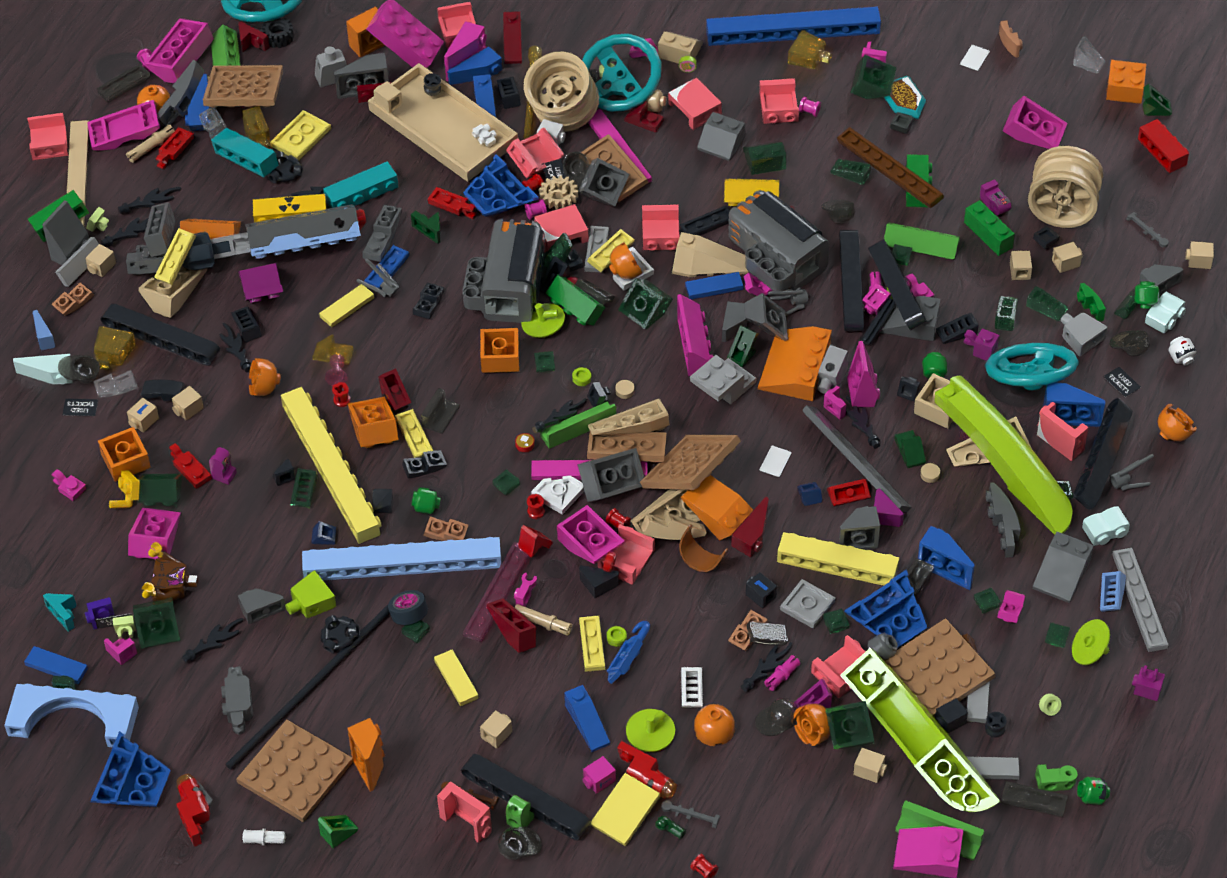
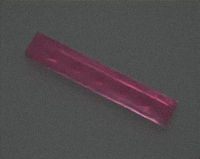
(498, 589)

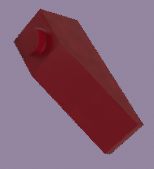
(512, 37)
(749, 535)
(513, 625)

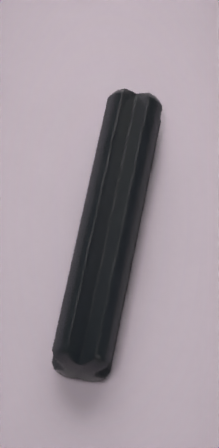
(878, 322)

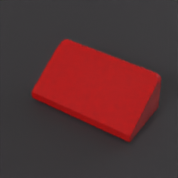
(849, 492)

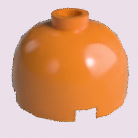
(153, 92)
(624, 263)
(263, 377)
(1175, 424)
(812, 724)
(714, 725)

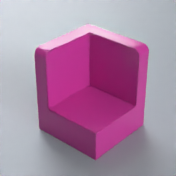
(121, 649)

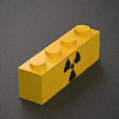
(287, 206)

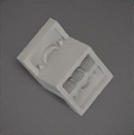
(723, 379)

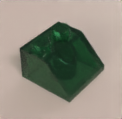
(873, 78)
(765, 157)
(645, 303)
(160, 488)
(156, 622)
(850, 725)

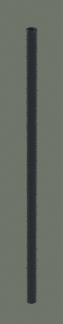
(306, 689)

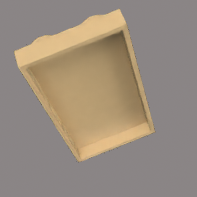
(444, 124)

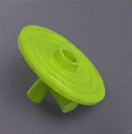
(544, 321)
(1091, 642)
(650, 730)

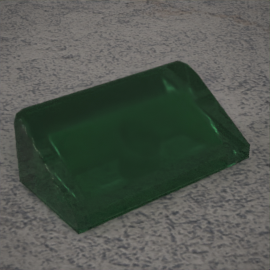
(1126, 306)

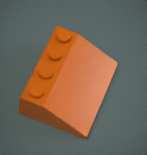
(795, 363)

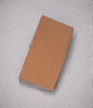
(1009, 39)
(74, 300)
(445, 531)
(740, 636)

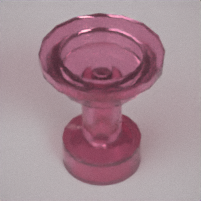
(336, 375)

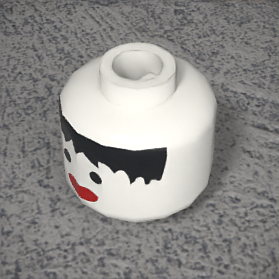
(1182, 350)

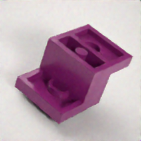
(260, 282)

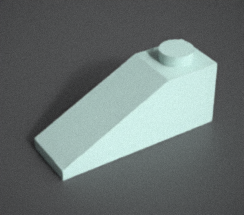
(41, 368)

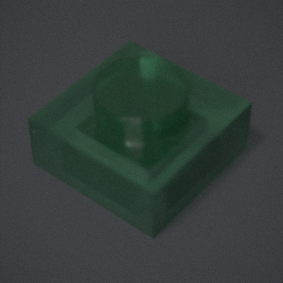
(902, 254)
(544, 361)
(506, 482)
(987, 600)
(836, 621)
(416, 630)
(1057, 635)
(63, 682)

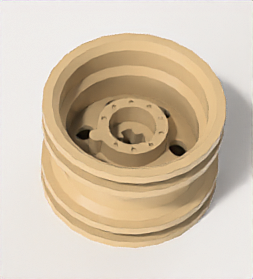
(571, 101)
(1065, 186)

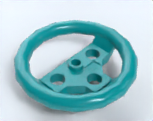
(273, 8)
(619, 75)
(1031, 374)

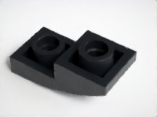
(429, 300)
(162, 388)
(428, 463)

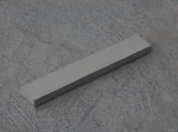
(1140, 600)

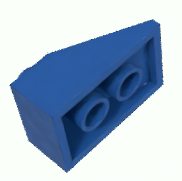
(1074, 404)
(946, 557)

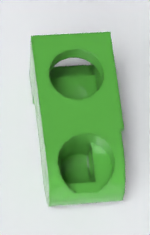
(1056, 779)
(518, 810)

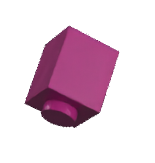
(599, 775)

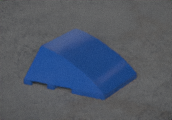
(498, 190)
(891, 610)
(130, 776)

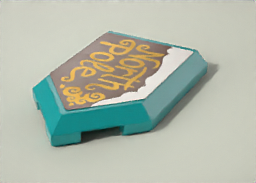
(906, 97)

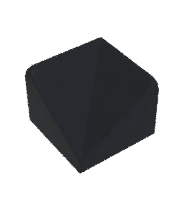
(284, 473)
(382, 500)

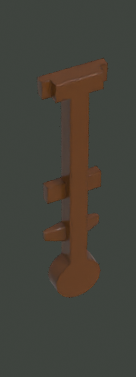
(492, 802)

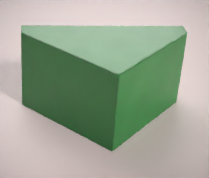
(336, 829)

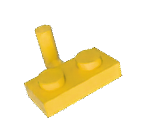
(130, 486)

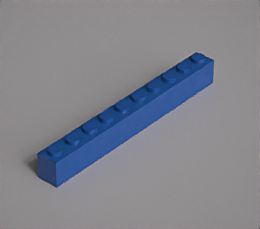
(789, 25)

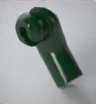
(665, 823)

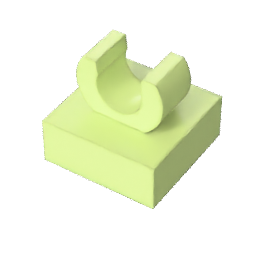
(97, 220)
(124, 624)

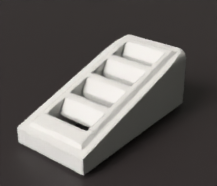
(691, 672)

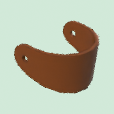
(695, 555)

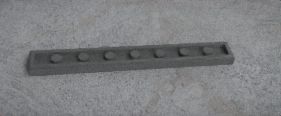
(855, 457)

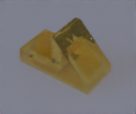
(328, 348)

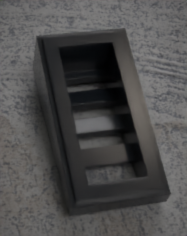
(509, 94)
(966, 321)
(247, 325)

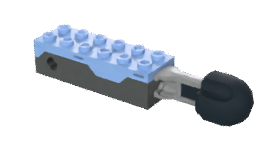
(278, 235)

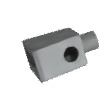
(327, 64)
(1082, 332)
(832, 368)

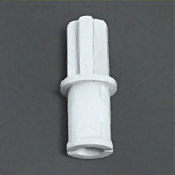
(263, 836)

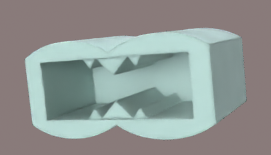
(1165, 312)
(1106, 526)

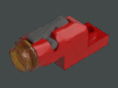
(645, 769)
(193, 806)

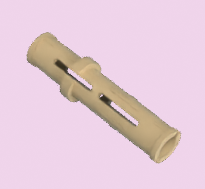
(156, 139)
(550, 622)

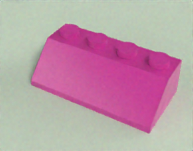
(177, 50)
(693, 334)

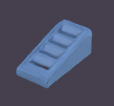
(44, 335)
(1107, 579)

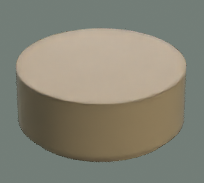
(624, 389)
(930, 472)

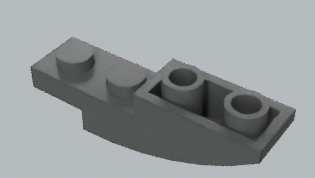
(183, 94)
(383, 234)
(1004, 517)

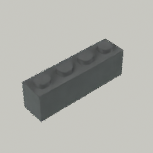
(159, 229)

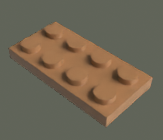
(610, 152)
(649, 445)

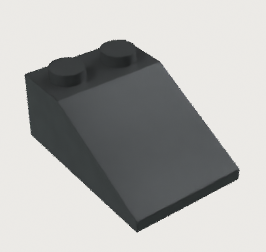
(364, 71)
(64, 233)
(896, 325)
(611, 474)
(1063, 567)

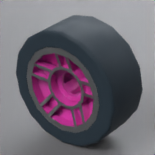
(408, 607)

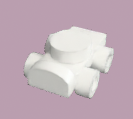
(484, 135)

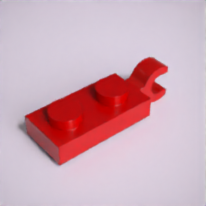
(174, 146)
(451, 202)
(189, 467)

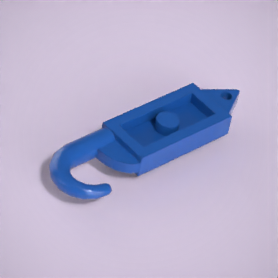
(628, 652)

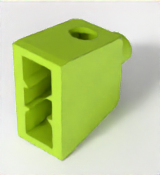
(311, 596)

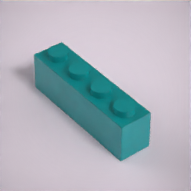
(245, 152)
(362, 186)

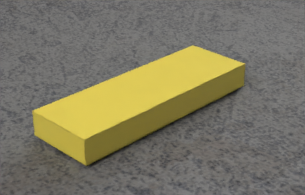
(175, 256)
(601, 258)
(346, 305)
(413, 433)
(592, 643)
(456, 677)

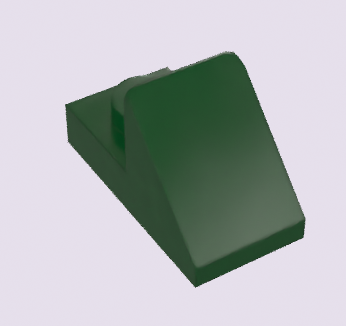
(1155, 102)
(428, 227)
(742, 347)
(910, 448)

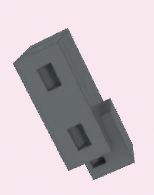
(142, 262)

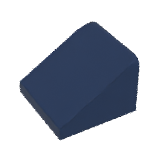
(810, 493)
(323, 534)

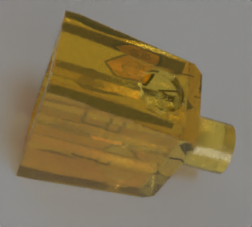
(808, 51)
(260, 132)
(113, 346)

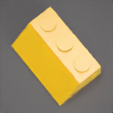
(739, 189)

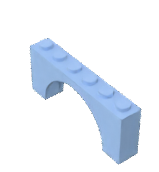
(34, 702)

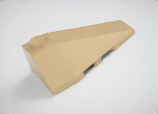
(702, 256)
(168, 298)
(643, 418)
(968, 453)
(667, 503)

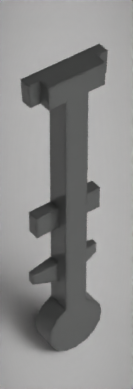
(1163, 242)
(667, 806)

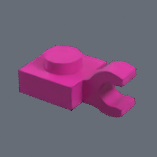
(918, 289)
(70, 486)
(523, 593)

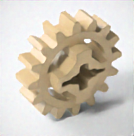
(558, 192)

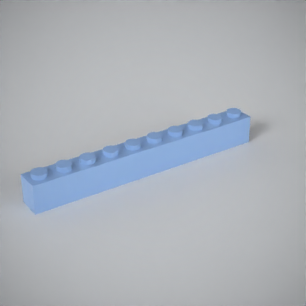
(403, 559)

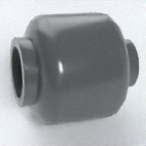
(884, 645)

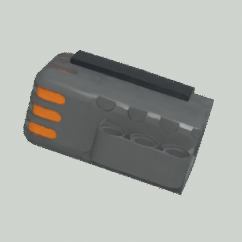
(777, 242)
(511, 276)

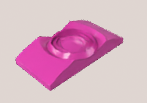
(123, 126)

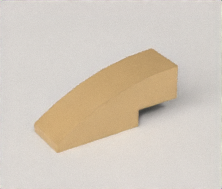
(671, 527)

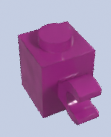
(984, 344)
(1148, 683)

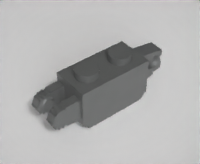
(238, 699)

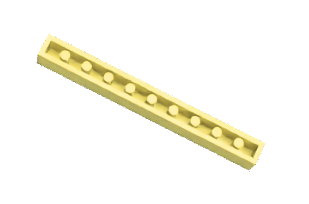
(330, 465)

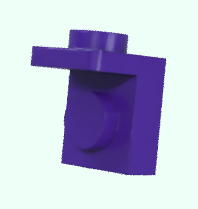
(97, 610)

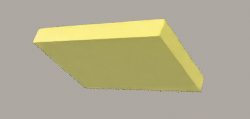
(300, 135)
(625, 809)

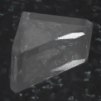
(1087, 56)

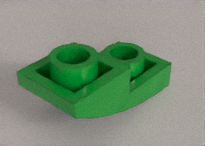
(1091, 300)

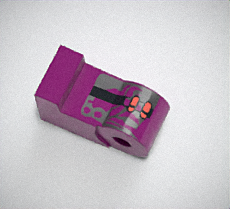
(994, 198)
(221, 466)

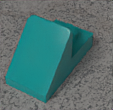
(60, 607)

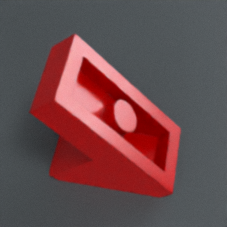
(532, 540)

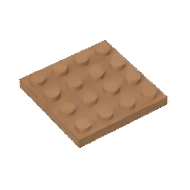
(243, 86)
(690, 462)
(940, 666)
(294, 770)

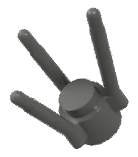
(388, 286)
(797, 298)
(1121, 478)

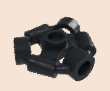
(285, 164)
(336, 629)

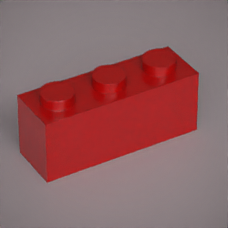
(1163, 146)

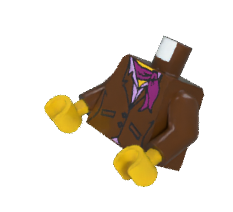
(169, 577)

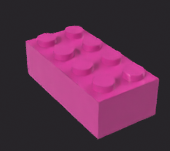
(404, 34)

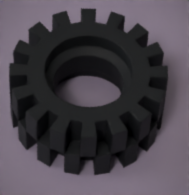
(282, 38)

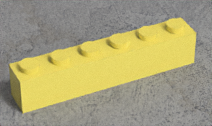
(837, 559)

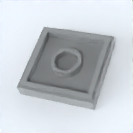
(807, 603)

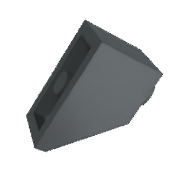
(1162, 275)
(733, 320)
(260, 604)

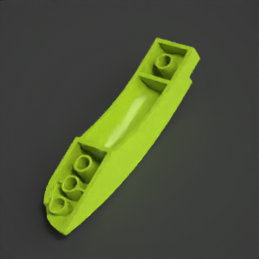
(1007, 453)
(919, 734)

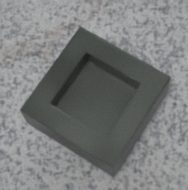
(901, 122)

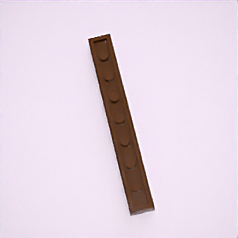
(890, 167)

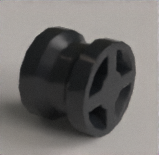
(432, 84)
(995, 718)

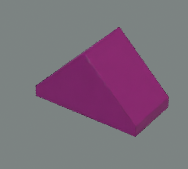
(887, 511)
(816, 695)

